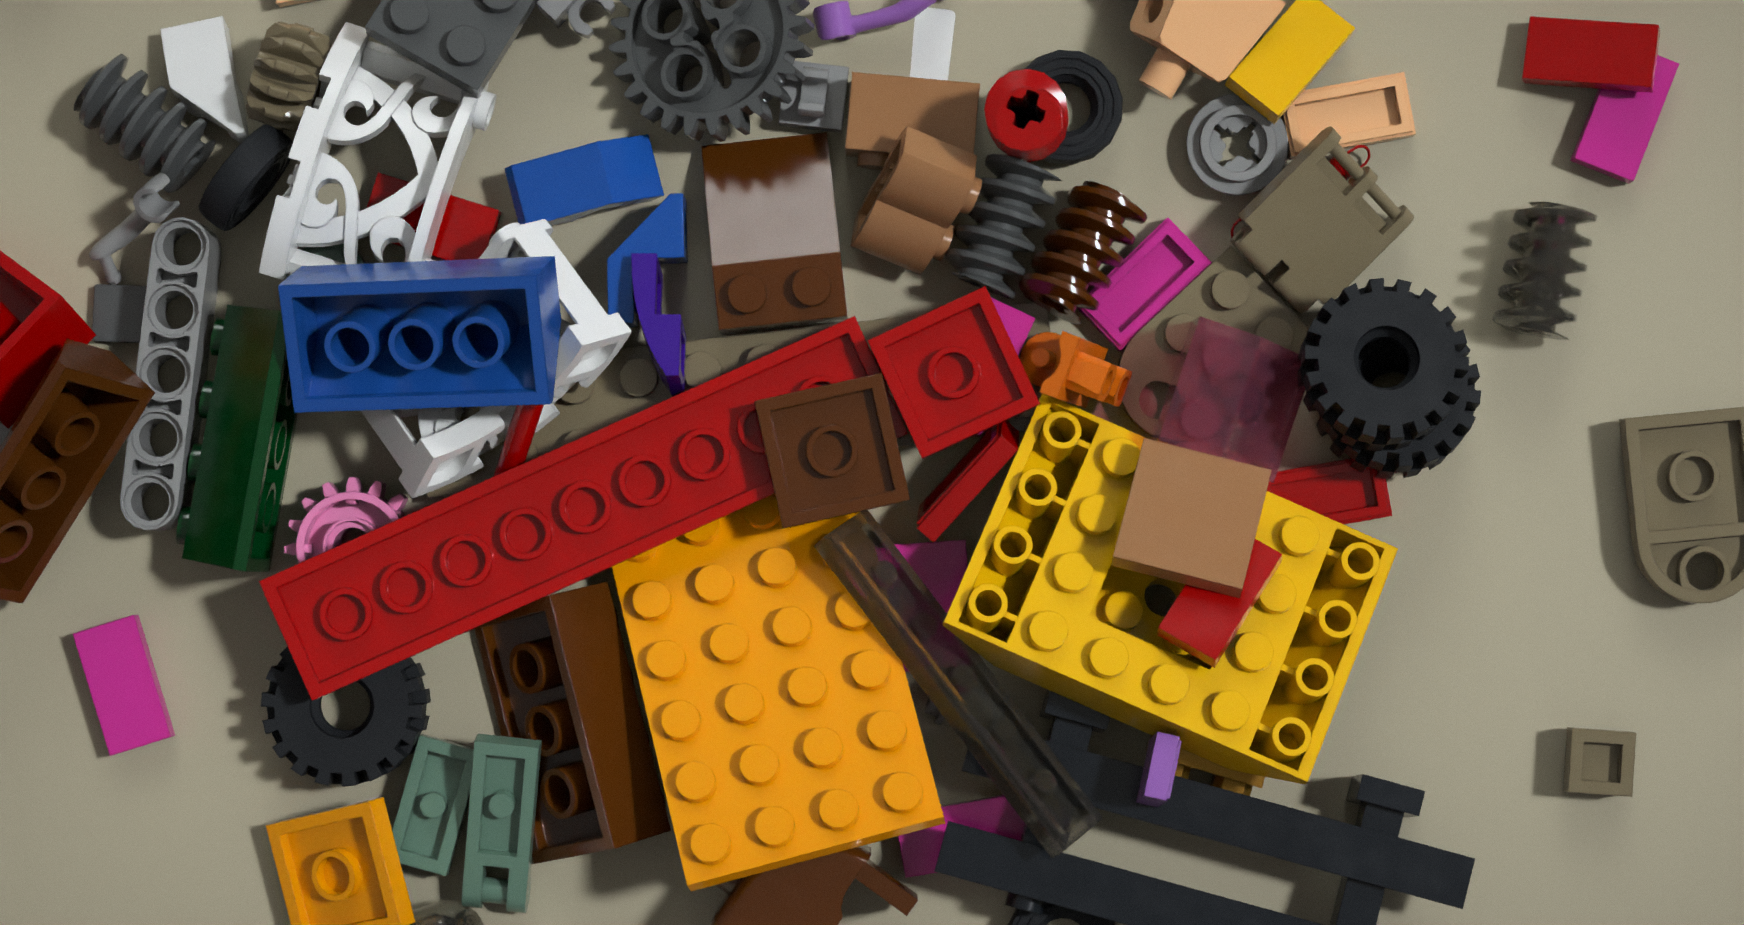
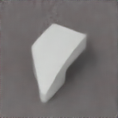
(204, 73)

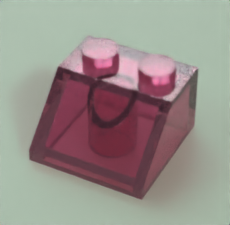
(1232, 396)

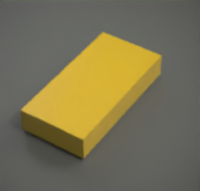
(1289, 57)

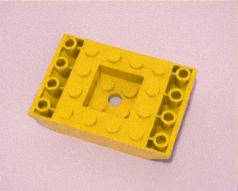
(1067, 620)

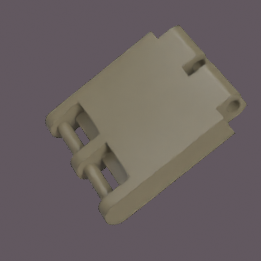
(1318, 224)

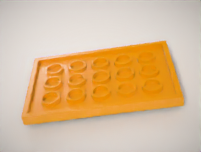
(770, 699)

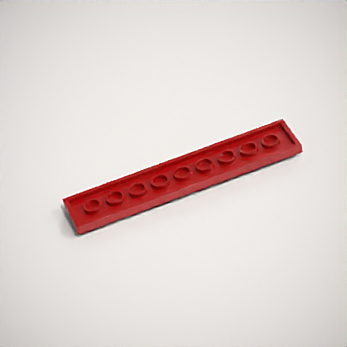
(548, 519)

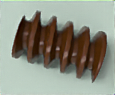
(1079, 249)

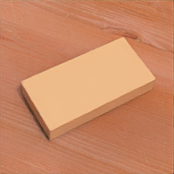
(1358, 110)

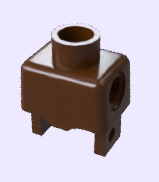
(808, 891)

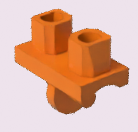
(1073, 369)

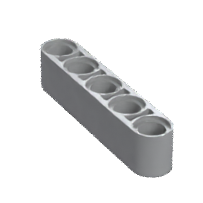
(156, 346)

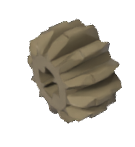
(286, 75)

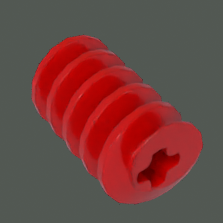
(1016, 92)

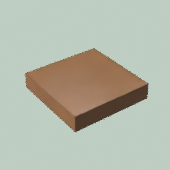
(1191, 517)

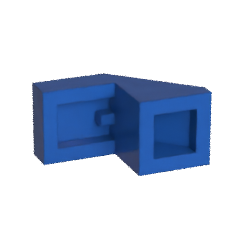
(584, 180)
(659, 233)

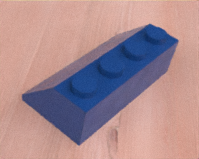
(422, 334)

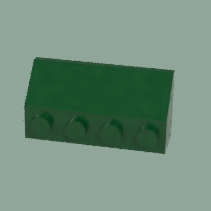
(244, 445)

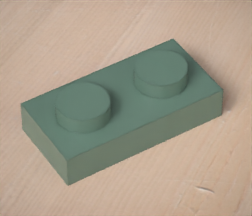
(433, 804)

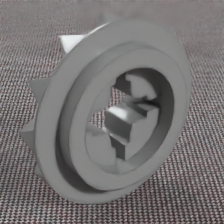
(1240, 175)

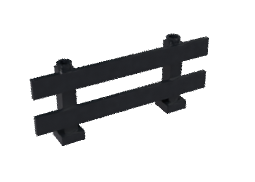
(1364, 853)

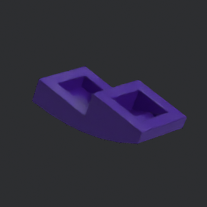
(662, 332)

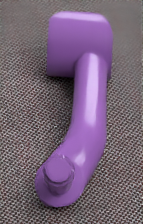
(836, 21)

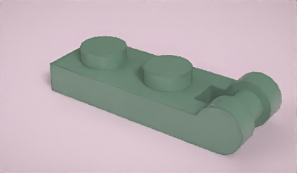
(501, 821)

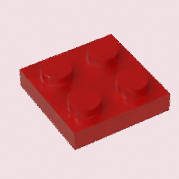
(953, 372)

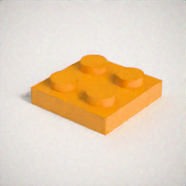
(341, 867)

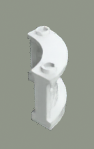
(357, 77)
(452, 446)

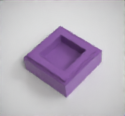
(1159, 769)

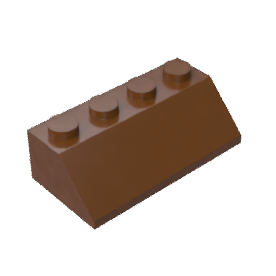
(60, 455)
(567, 681)

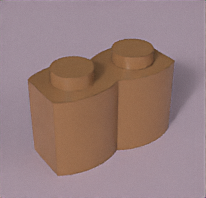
(916, 200)

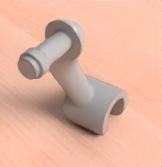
(148, 209)

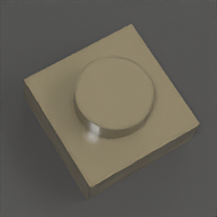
(1599, 761)

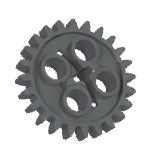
(661, 61)

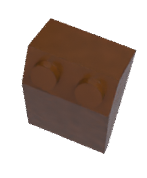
(773, 234)

